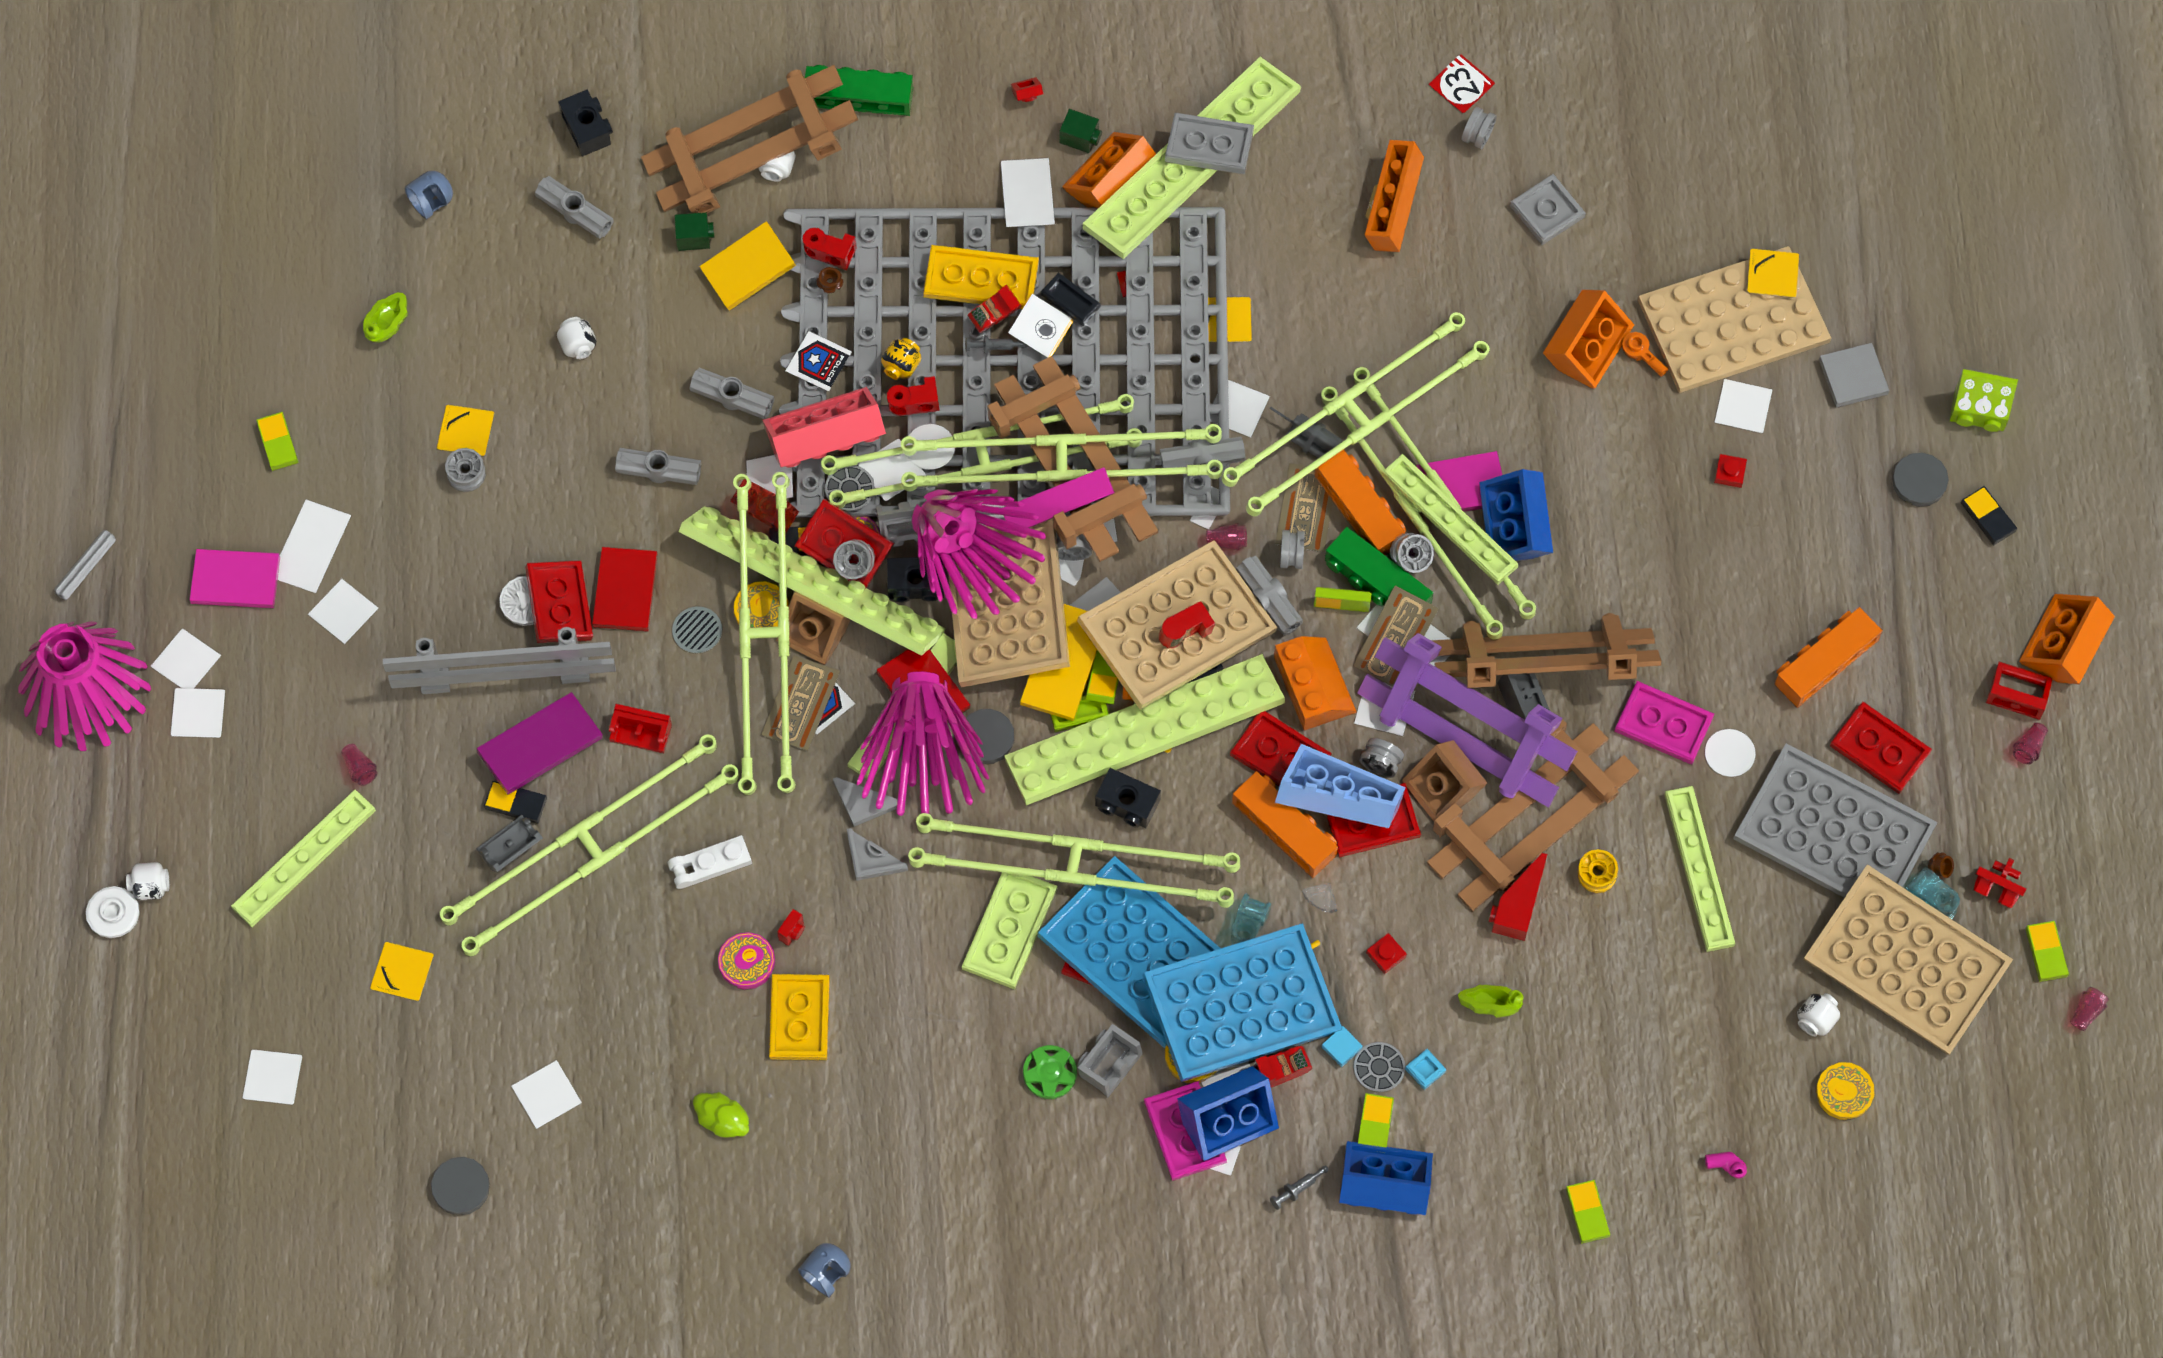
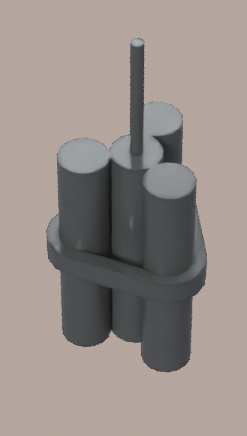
(1315, 438)

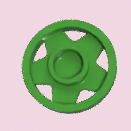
(1050, 1072)

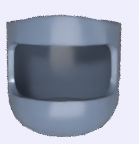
(424, 188)
(816, 1264)

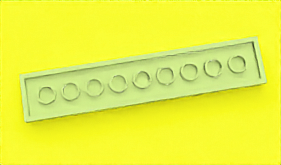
(1163, 186)
(815, 581)
(1138, 734)

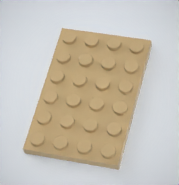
(1719, 329)
(1130, 624)
(1025, 634)
(1908, 959)

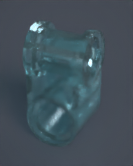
(1934, 892)
(1250, 918)

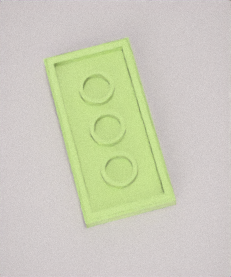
(1009, 928)

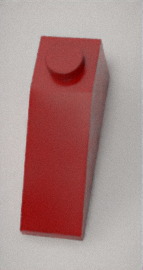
(1517, 903)

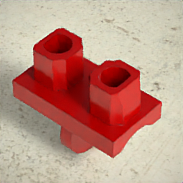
(1987, 878)

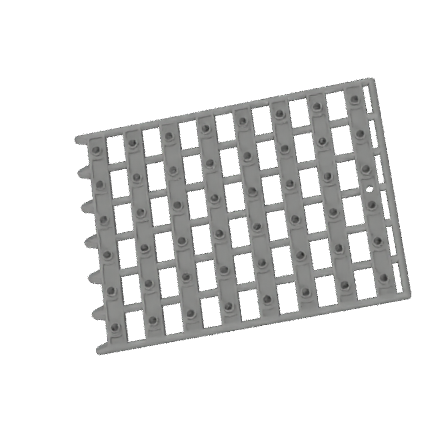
(813, 315)

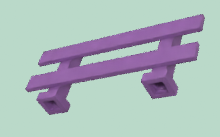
(1532, 733)

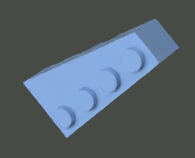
(1338, 789)

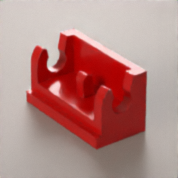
(640, 728)

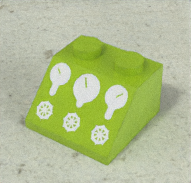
(1983, 400)

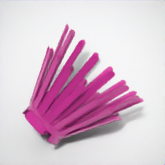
(951, 527)
(80, 680)
(919, 708)

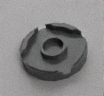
(1920, 479)
(994, 732)
(460, 1186)

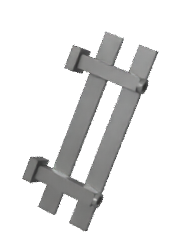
(436, 676)

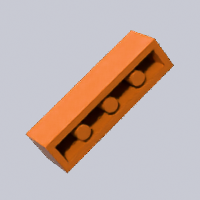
(1394, 195)
(1359, 502)
(1827, 657)
(1285, 825)

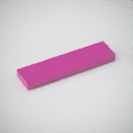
(1064, 498)

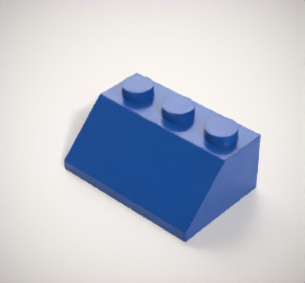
(1517, 513)
(1229, 1112)
(1386, 1180)

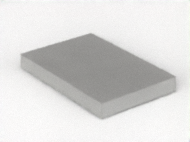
(1209, 143)

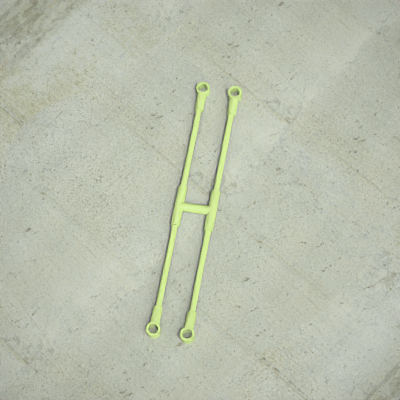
(1346, 400)
(1061, 442)
(985, 466)
(1413, 512)
(780, 632)
(581, 831)
(1076, 845)

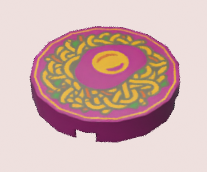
(746, 960)

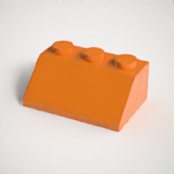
(1109, 168)
(1588, 337)
(2067, 637)
(1313, 681)

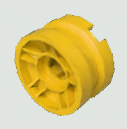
(1603, 861)

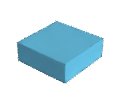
(1342, 1046)
(1425, 1069)

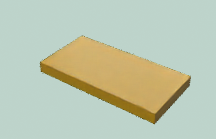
(978, 275)
(1061, 689)

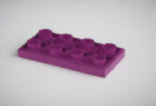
(539, 743)

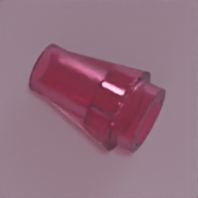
(1229, 536)
(2030, 744)
(359, 765)
(2089, 1008)

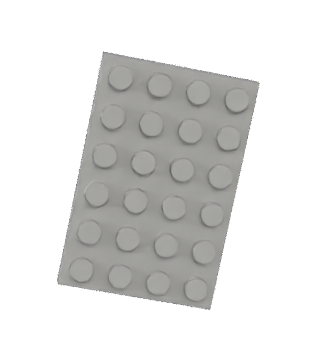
(1831, 825)

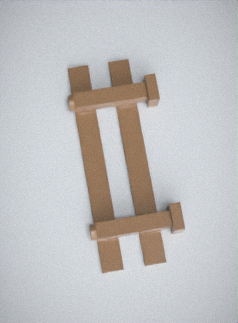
(815, 131)
(1089, 519)
(1482, 670)
(1471, 840)

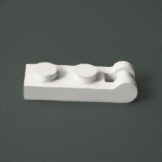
(710, 862)

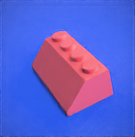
(824, 427)

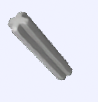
(85, 564)

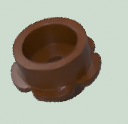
(826, 274)
(1941, 865)

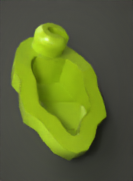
(385, 318)
(1492, 1000)
(721, 1115)

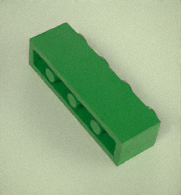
(868, 91)
(1371, 569)

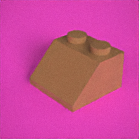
(814, 628)
(1444, 779)

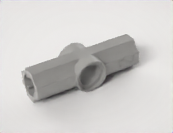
(562, 198)
(717, 386)
(1202, 451)
(641, 463)
(1270, 595)

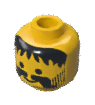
(901, 358)

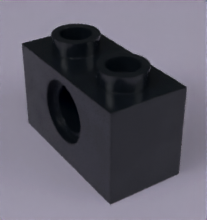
(586, 136)
(898, 576)
(1120, 785)

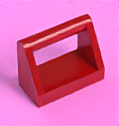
(2016, 700)

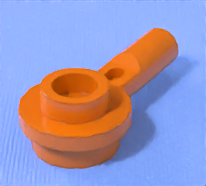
(1637, 347)

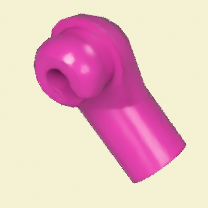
(1729, 1162)

